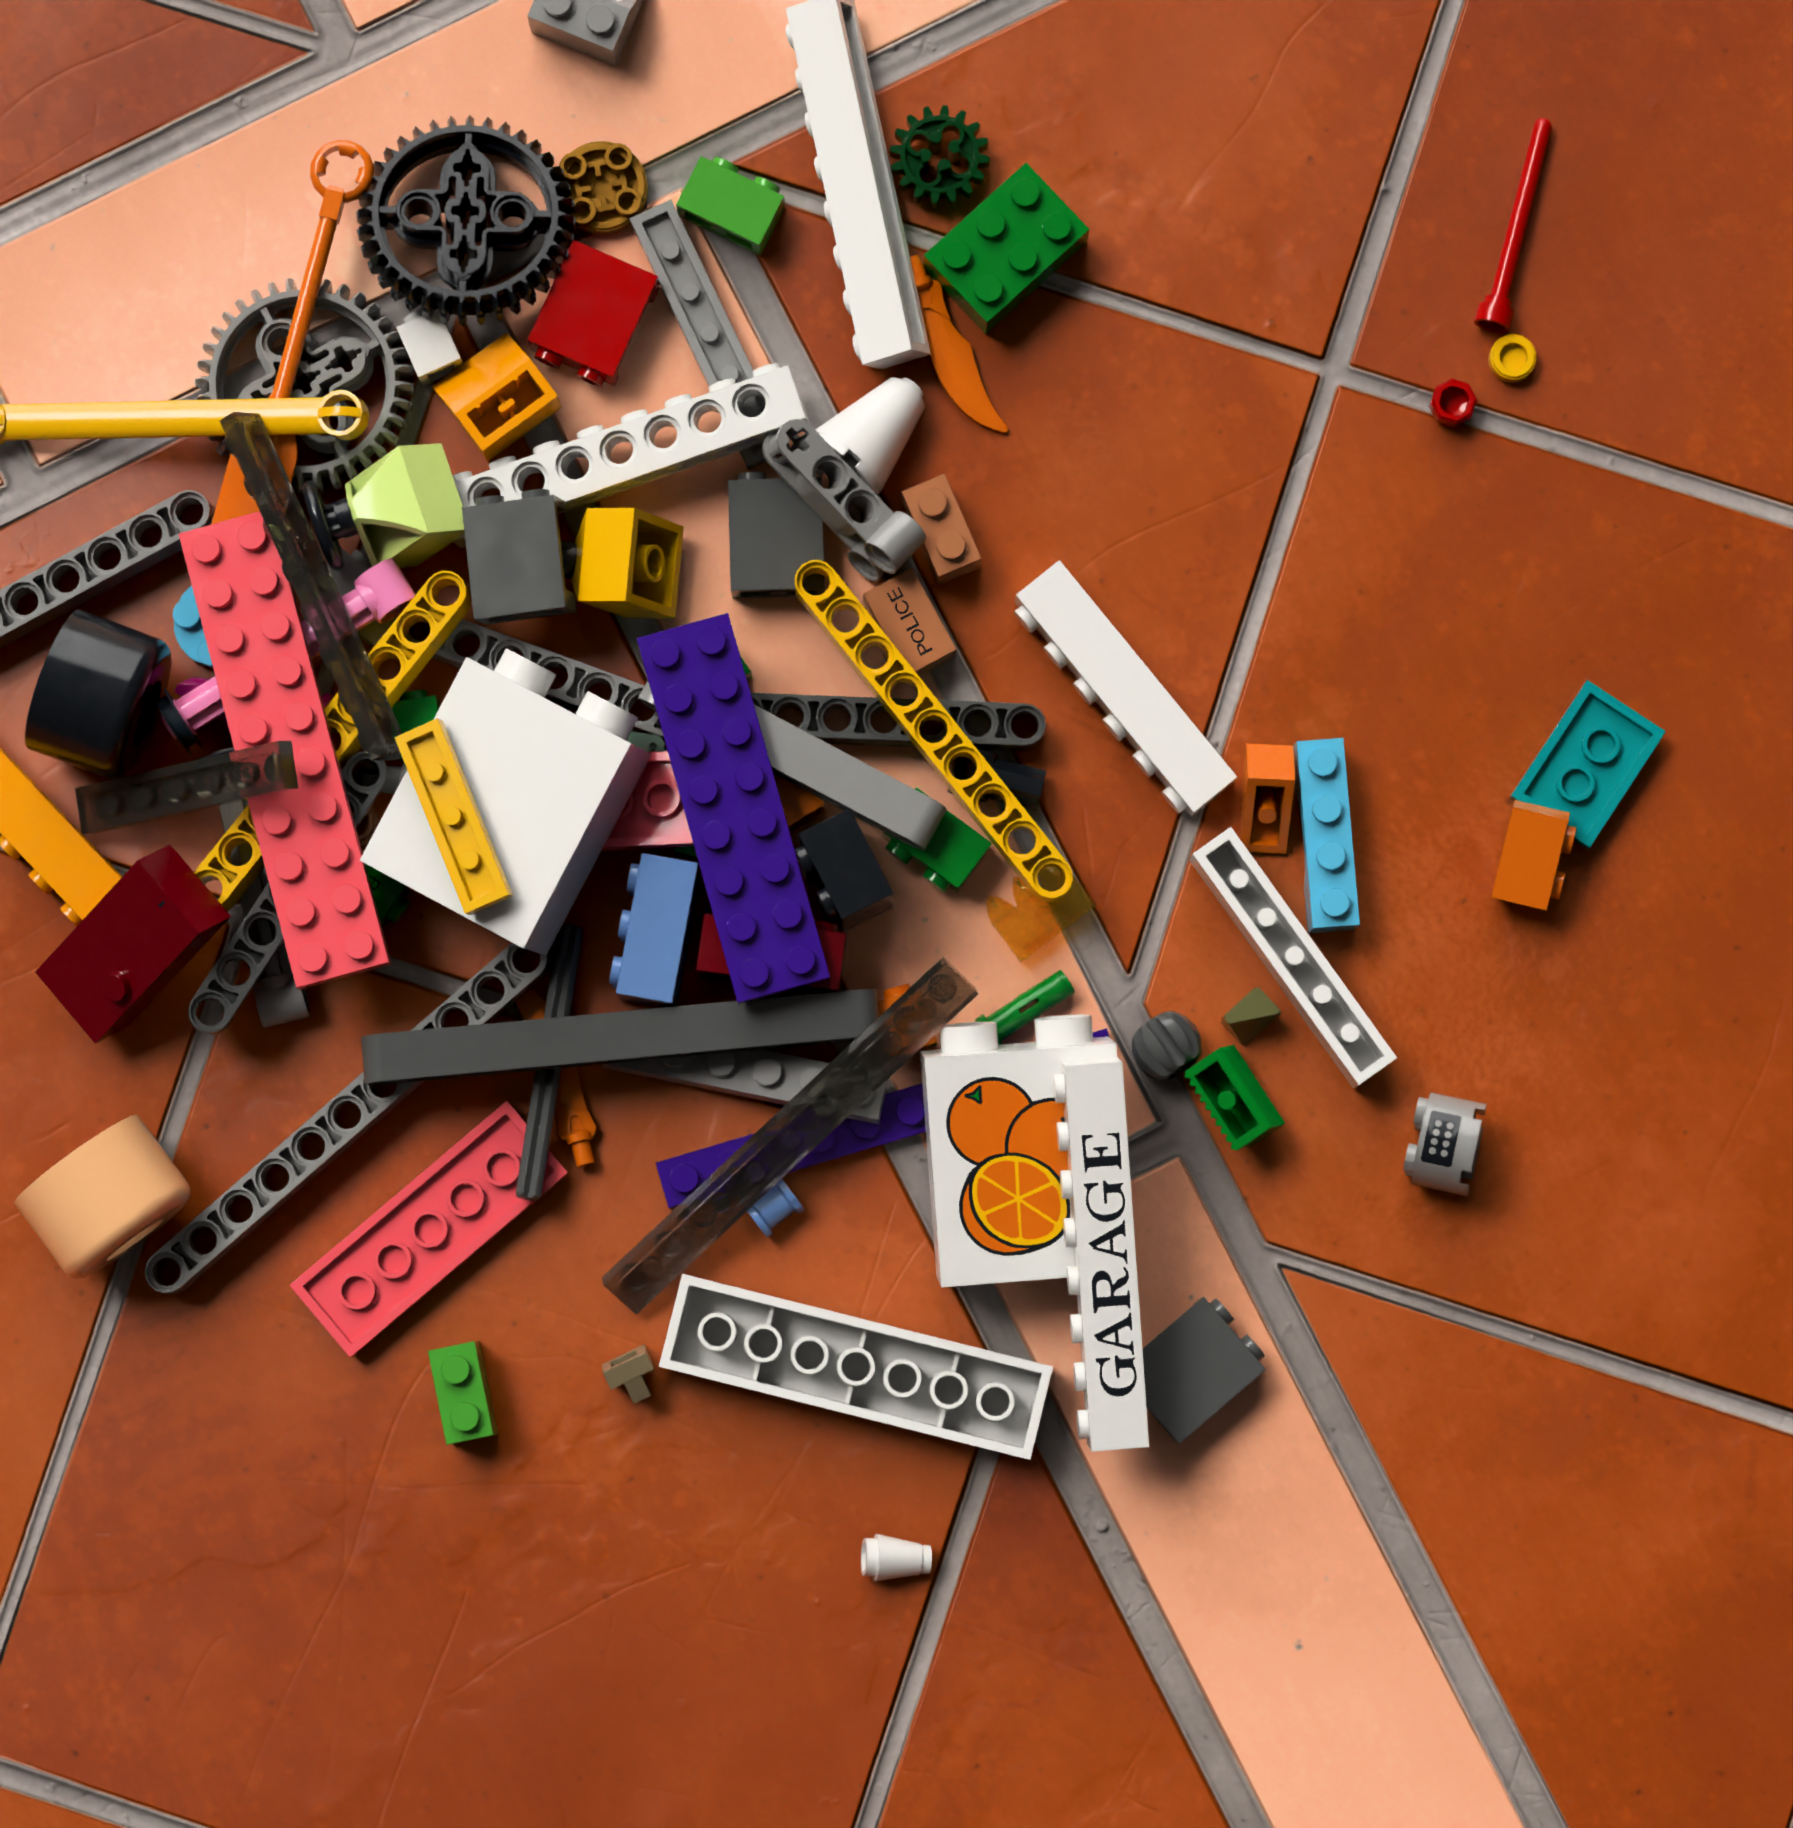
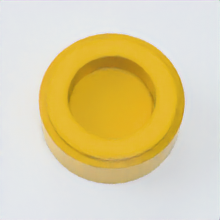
(1512, 358)

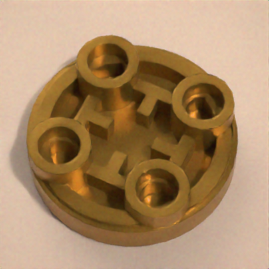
(604, 186)

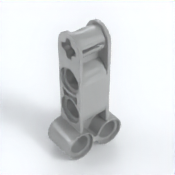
(881, 538)

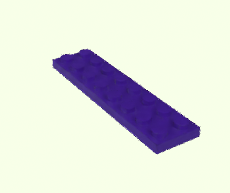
(733, 808)

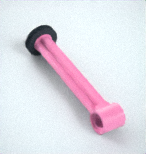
(378, 595)

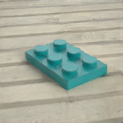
(1589, 761)

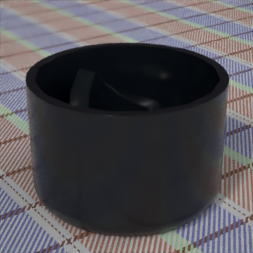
(97, 695)

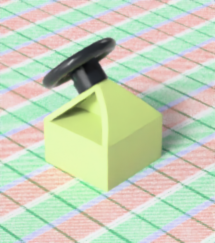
(398, 506)

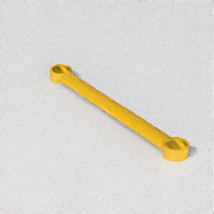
(177, 418)

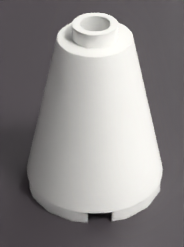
(875, 429)

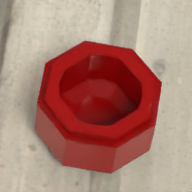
(1452, 403)

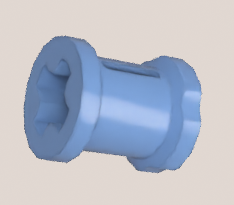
(774, 1207)

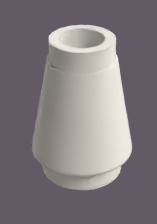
(894, 1558)

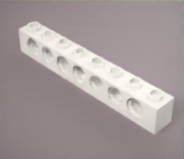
(639, 428)

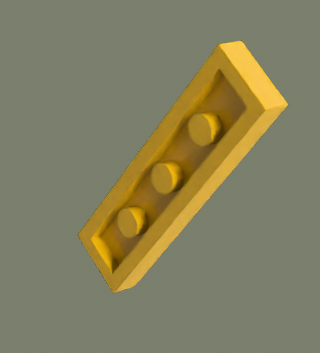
(453, 816)

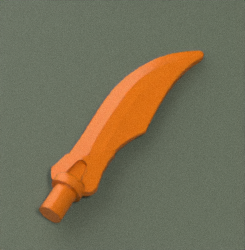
(953, 354)
(573, 1119)

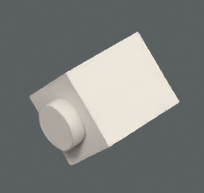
(429, 346)

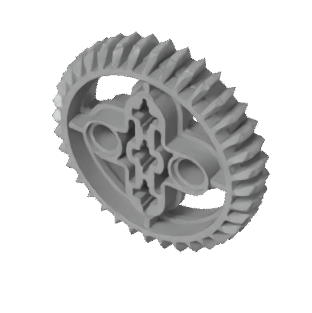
(324, 374)

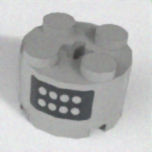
(1446, 1143)

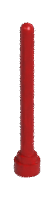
(1496, 311)

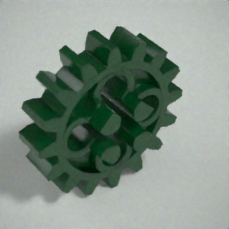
(915, 163)

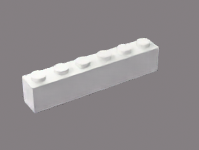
(1124, 689)
(1292, 957)

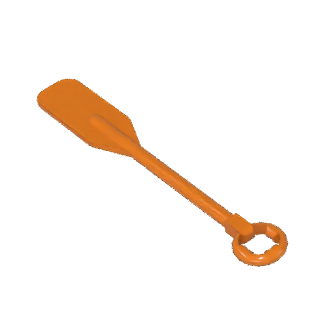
(233, 496)

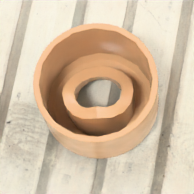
(104, 1198)

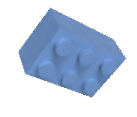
(656, 930)

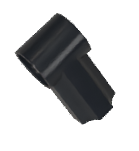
(1022, 780)

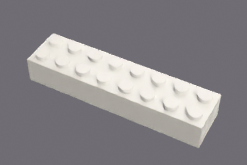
(856, 1366)

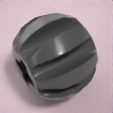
(1166, 1046)

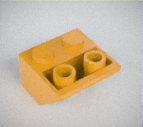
(497, 396)

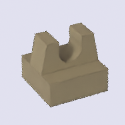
(629, 1370)

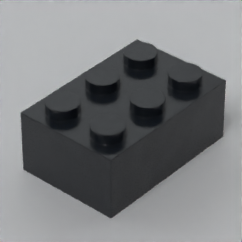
(845, 871)

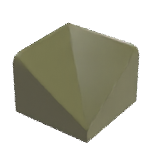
(1250, 1016)

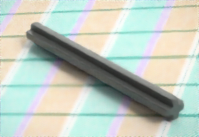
(547, 1081)

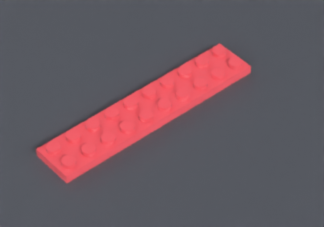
(273, 697)

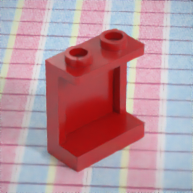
(592, 314)

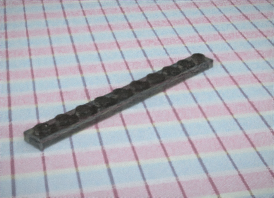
(790, 1135)

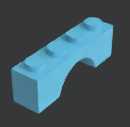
(1327, 835)

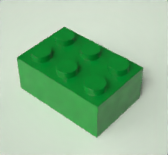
(1006, 248)

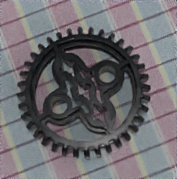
(465, 146)

